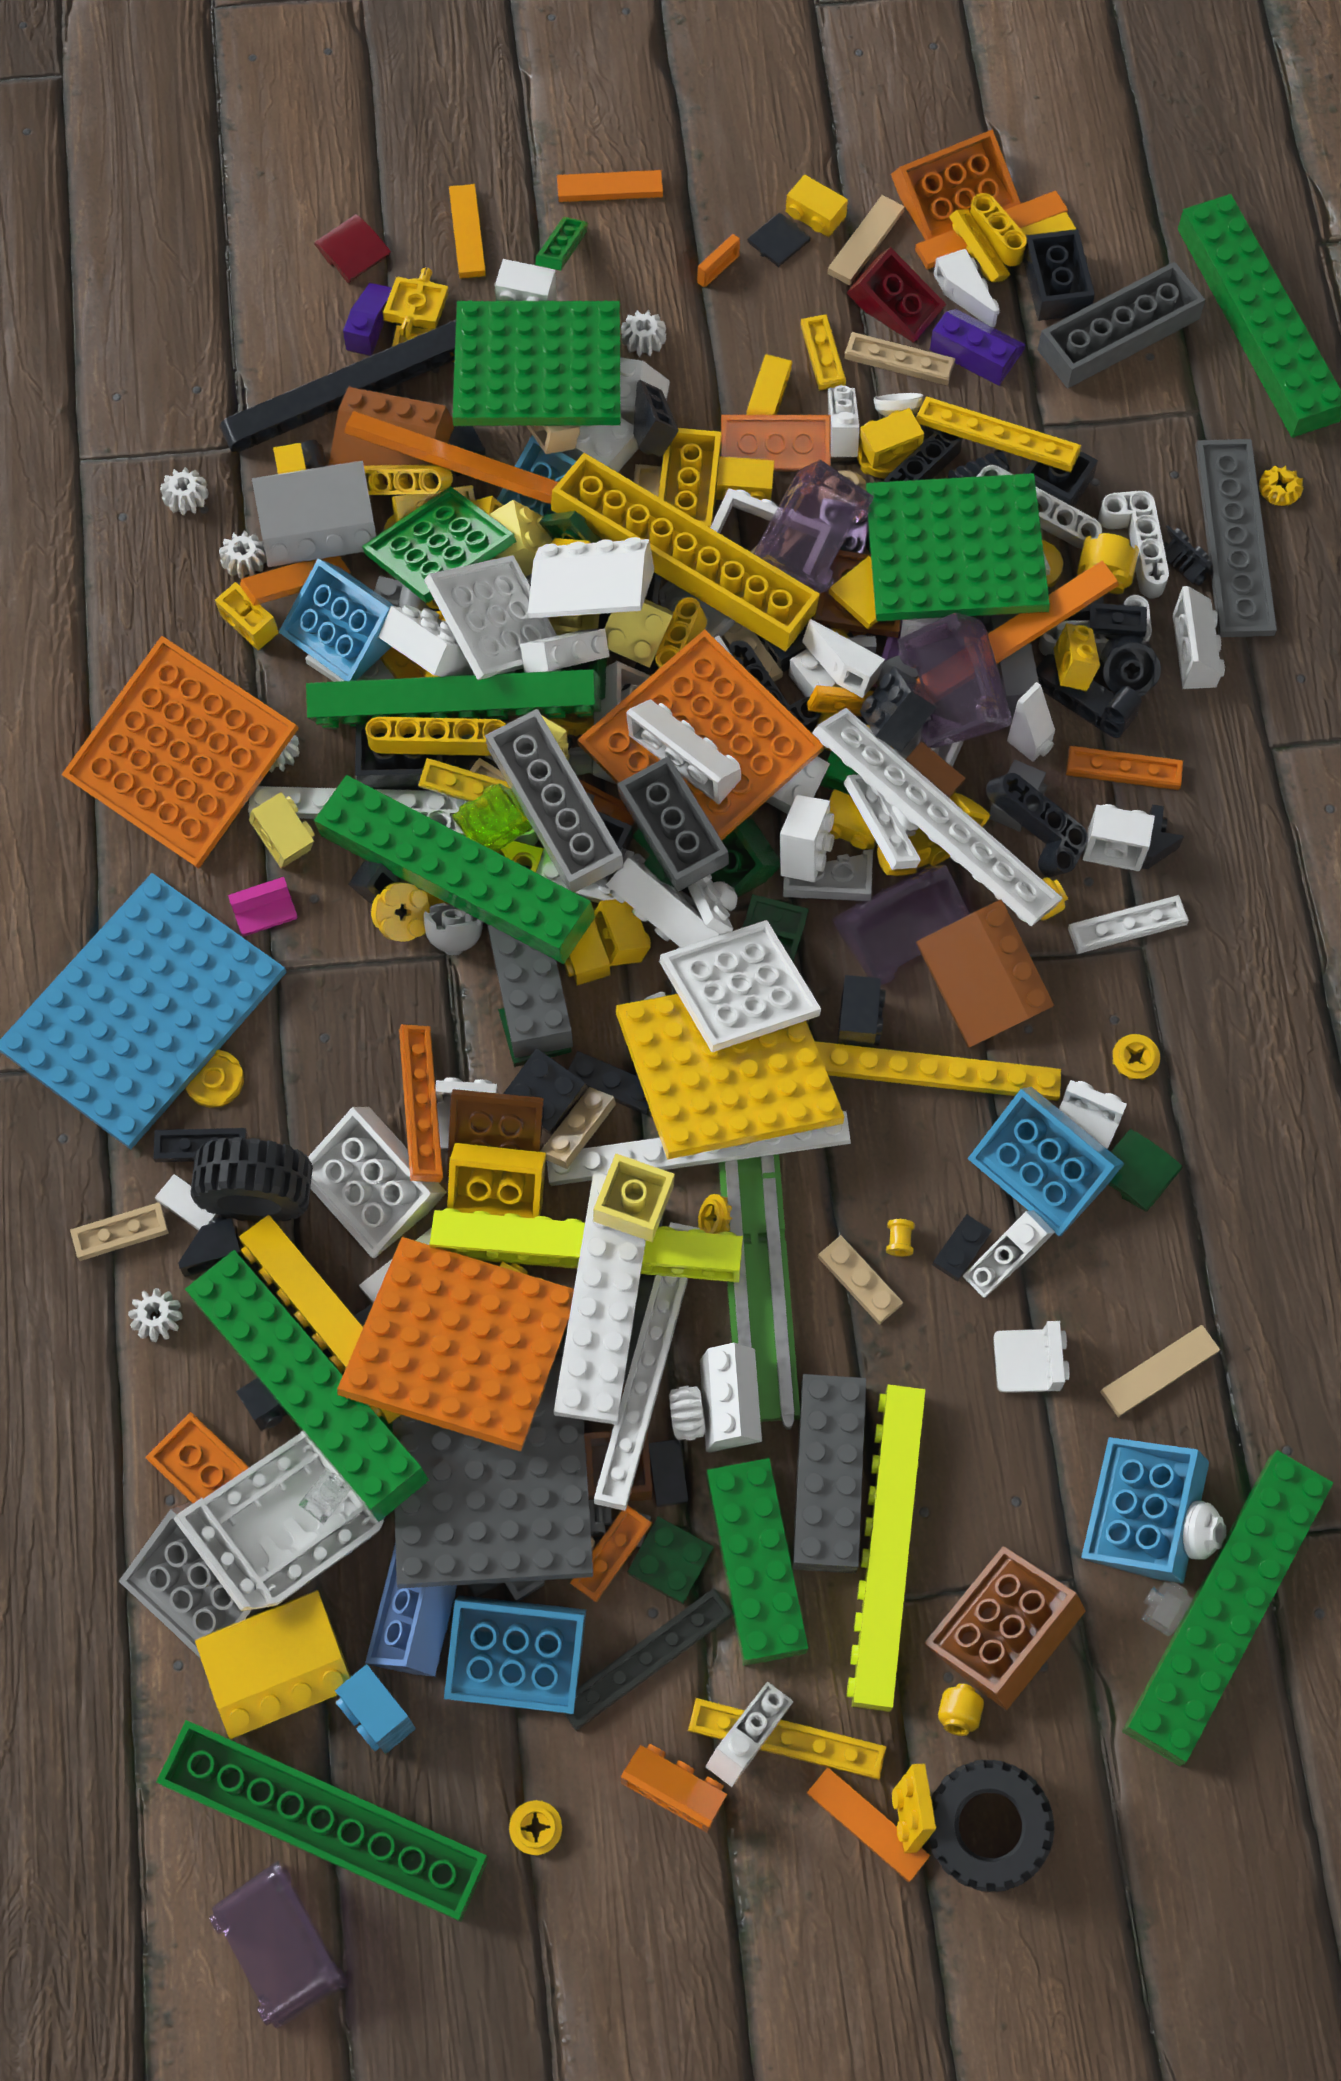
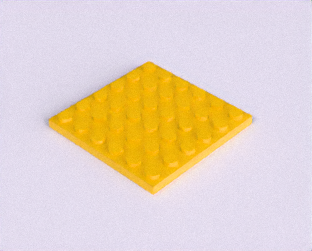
(727, 1095)

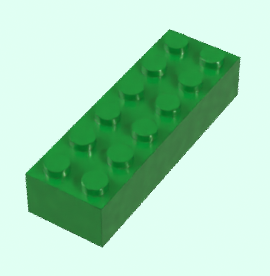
(756, 1562)

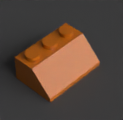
(674, 1787)

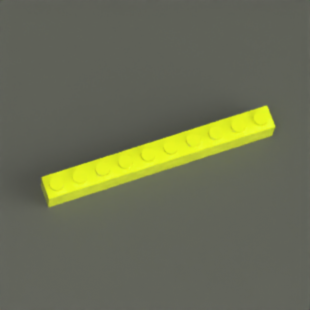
(559, 1244)
(888, 1548)

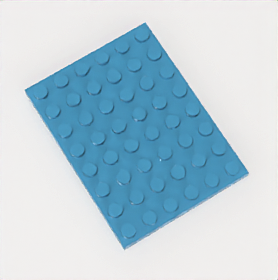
(141, 1010)

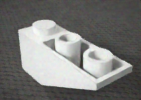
(962, 284)
(844, 421)
(844, 660)
(1009, 1252)
(748, 1734)

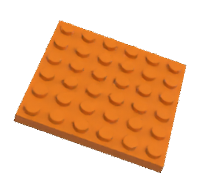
(724, 705)
(180, 751)
(459, 1344)

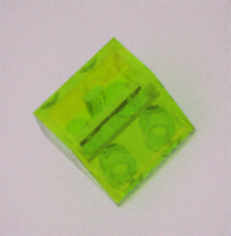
(493, 818)

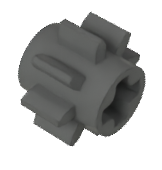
(599, 1518)

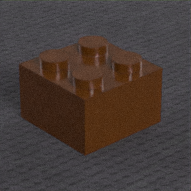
(596, 1448)

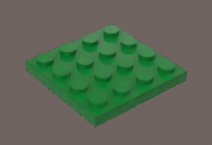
(437, 538)

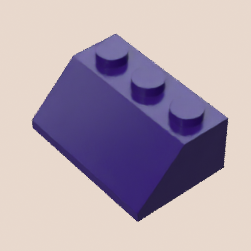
(975, 345)

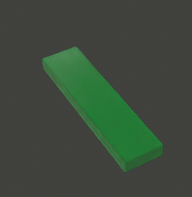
(561, 243)

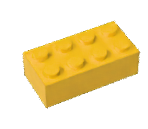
(691, 473)

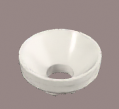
(898, 402)
(1202, 1530)

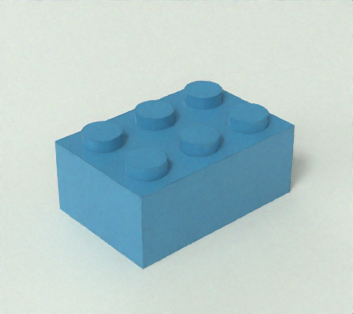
(369, 1702)

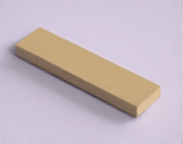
(865, 240)
(899, 358)
(1160, 1371)

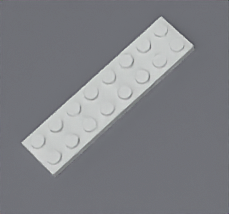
(599, 1320)

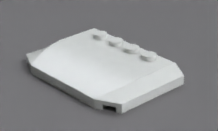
(260, 1536)

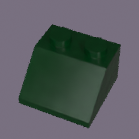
(750, 859)

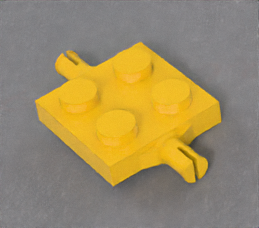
(415, 302)

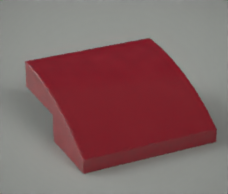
(352, 248)

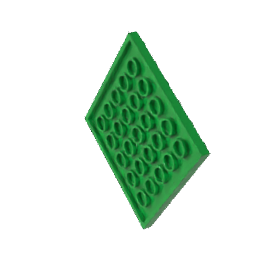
(537, 363)
(956, 547)

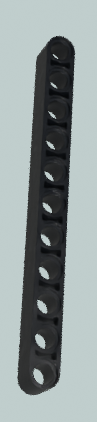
(326, 393)

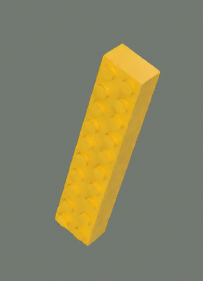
(689, 552)

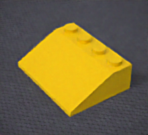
(273, 1664)

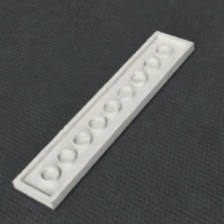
(937, 816)

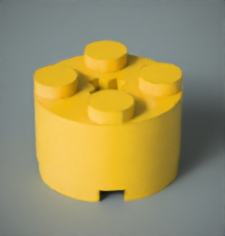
(1115, 553)

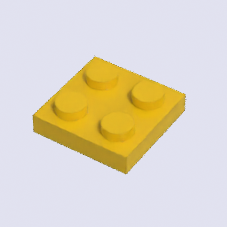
(914, 1808)

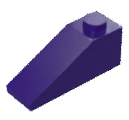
(366, 320)

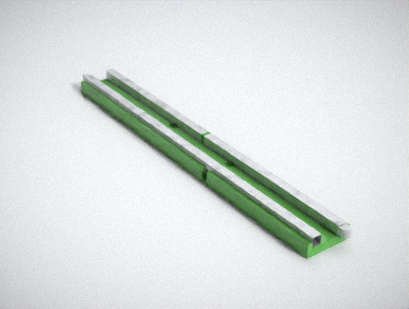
(762, 1299)

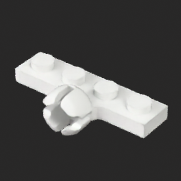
(886, 824)
(712, 901)

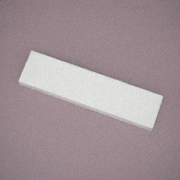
(1128, 924)

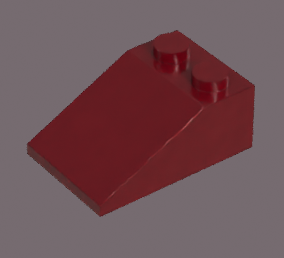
(896, 296)

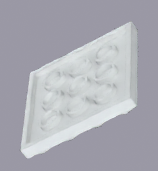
(488, 613)
(739, 985)

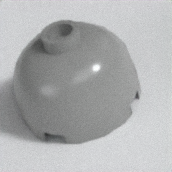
(451, 928)

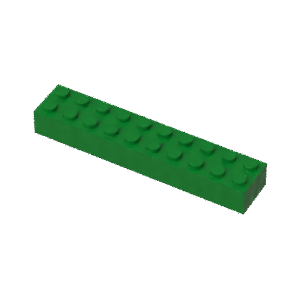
(1261, 315)
(455, 697)
(455, 869)
(307, 1385)
(1227, 1608)
(323, 1820)

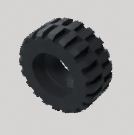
(251, 1179)
(1036, 1817)

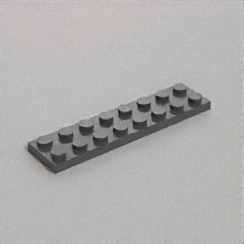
(1235, 538)

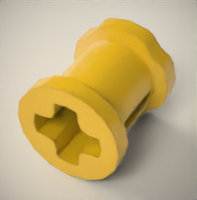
(900, 1237)

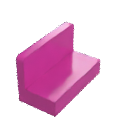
(263, 906)

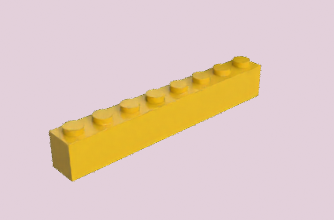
(306, 1292)

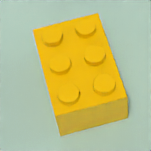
(496, 1180)

